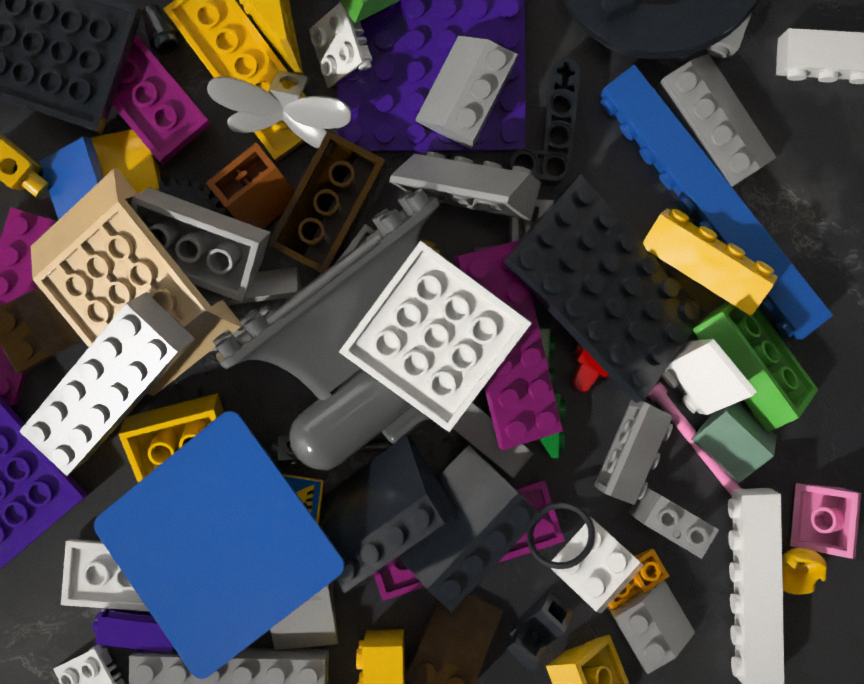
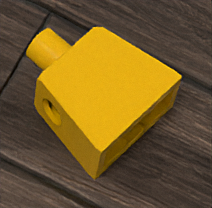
(27, 169)

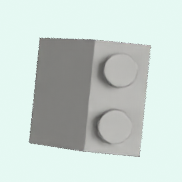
(654, 626)

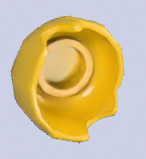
(801, 570)

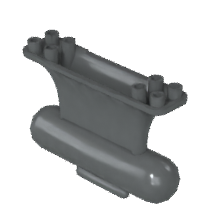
(314, 326)

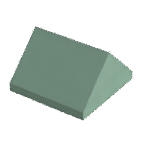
(736, 441)

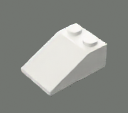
(706, 377)

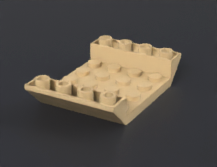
(108, 256)

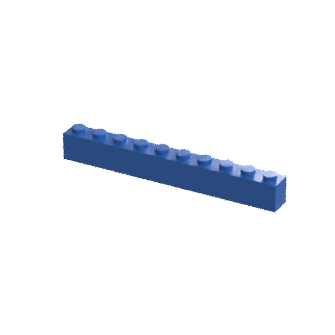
(710, 197)

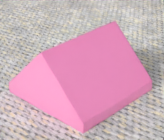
(825, 519)

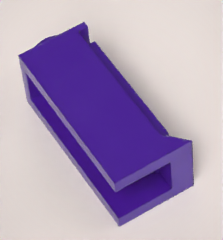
(130, 630)

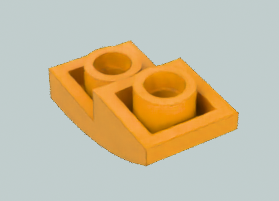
(644, 580)

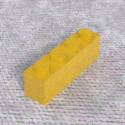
(709, 260)

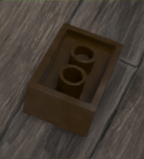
(34, 331)
(454, 643)

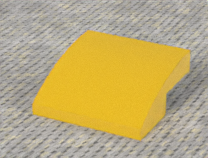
(130, 156)

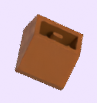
(252, 188)

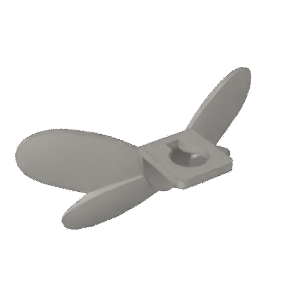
(261, 109)

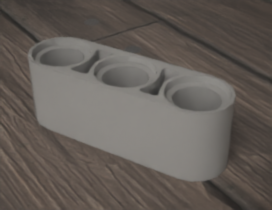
(480, 432)

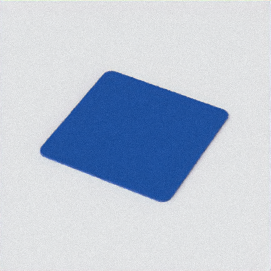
(218, 545)

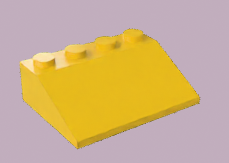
(277, 25)

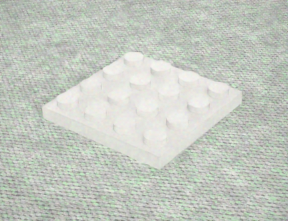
(435, 336)

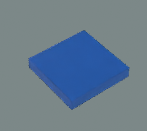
(71, 174)

